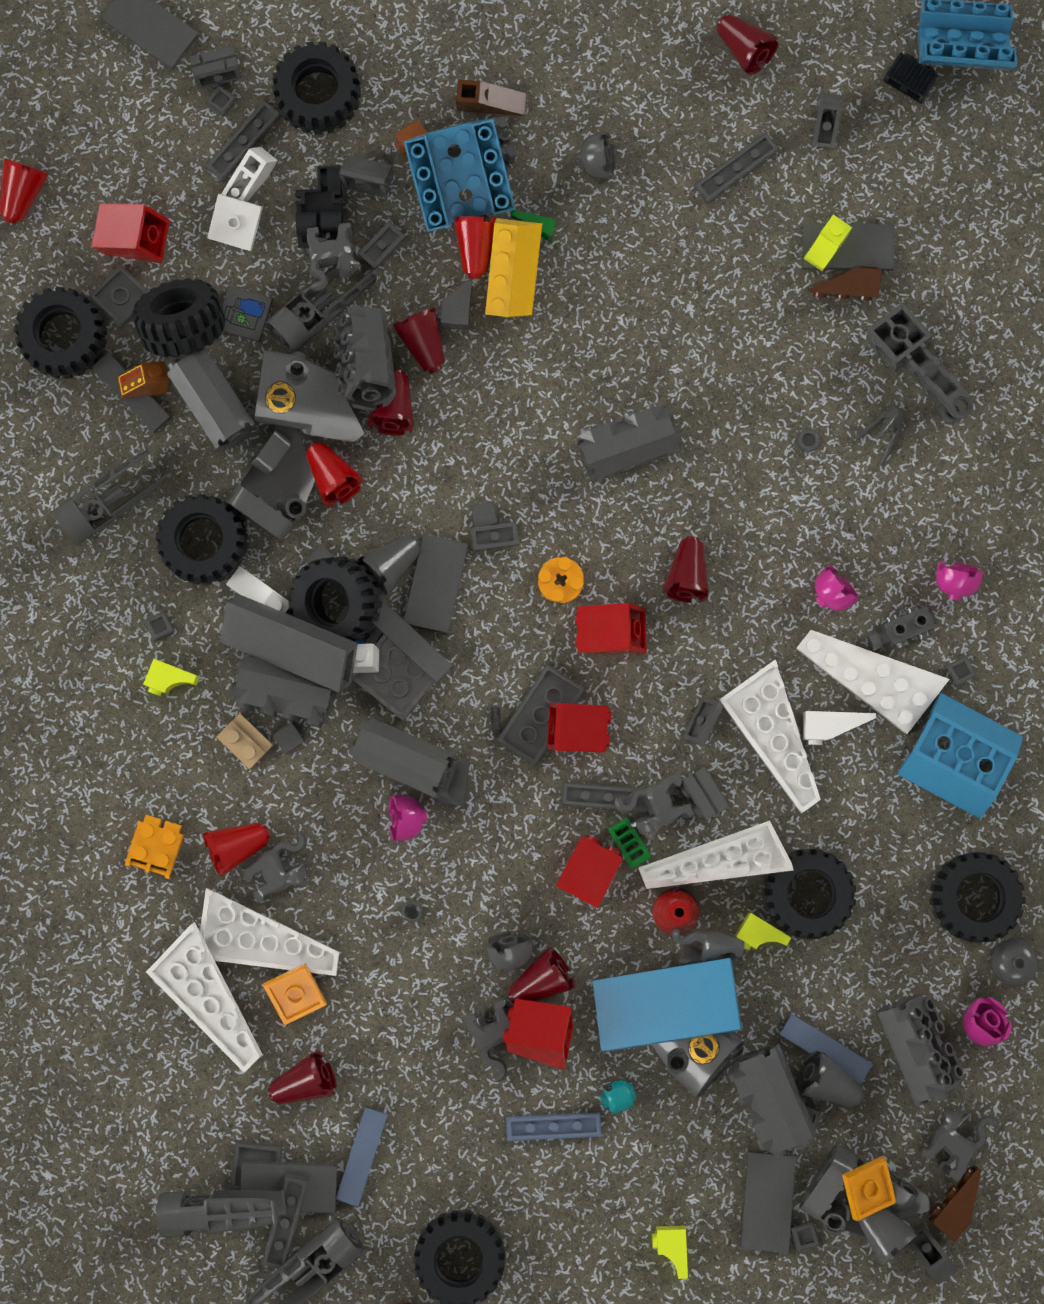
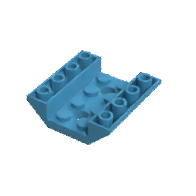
(966, 34)
(442, 176)
(956, 771)

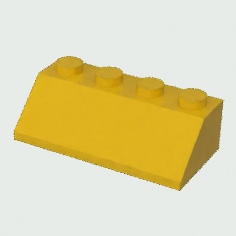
(513, 268)

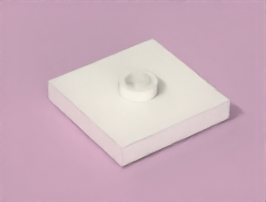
(235, 222)

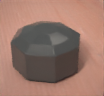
(412, 911)

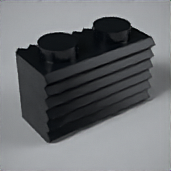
(911, 77)

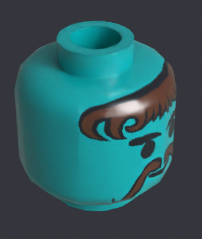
(618, 1096)

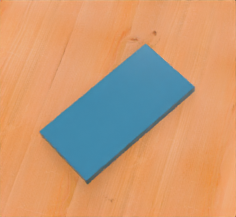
(667, 1005)

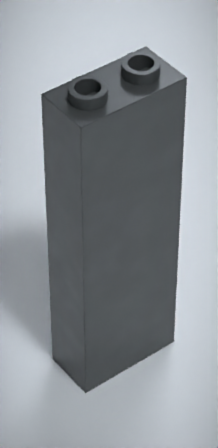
(288, 642)

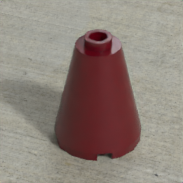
(747, 42)
(423, 339)
(398, 416)
(687, 573)
(542, 979)
(304, 1081)

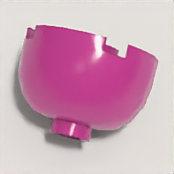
(958, 580)
(834, 590)
(406, 817)
(986, 1022)

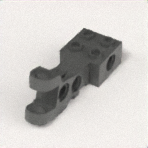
(905, 343)

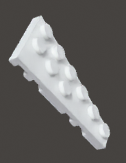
(886, 685)
(768, 723)
(733, 856)
(250, 938)
(198, 988)

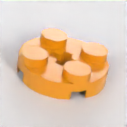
(547, 579)

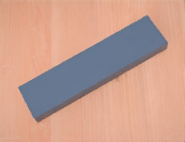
(814, 1040)
(553, 1126)
(361, 1156)

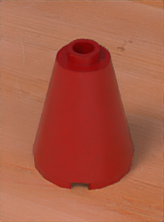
(19, 189)
(474, 244)
(332, 475)
(234, 845)
(665, 907)

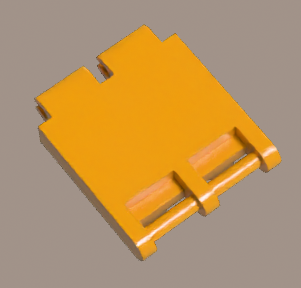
(155, 845)

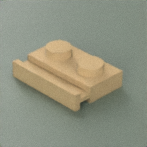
(245, 741)

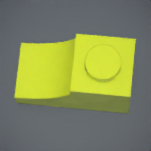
(828, 243)
(165, 677)
(757, 931)
(672, 1243)

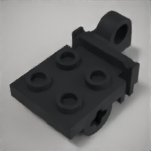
(320, 206)

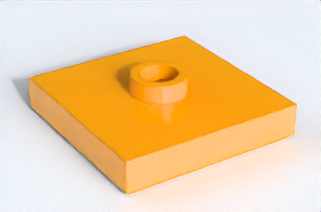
(294, 994)
(869, 1188)

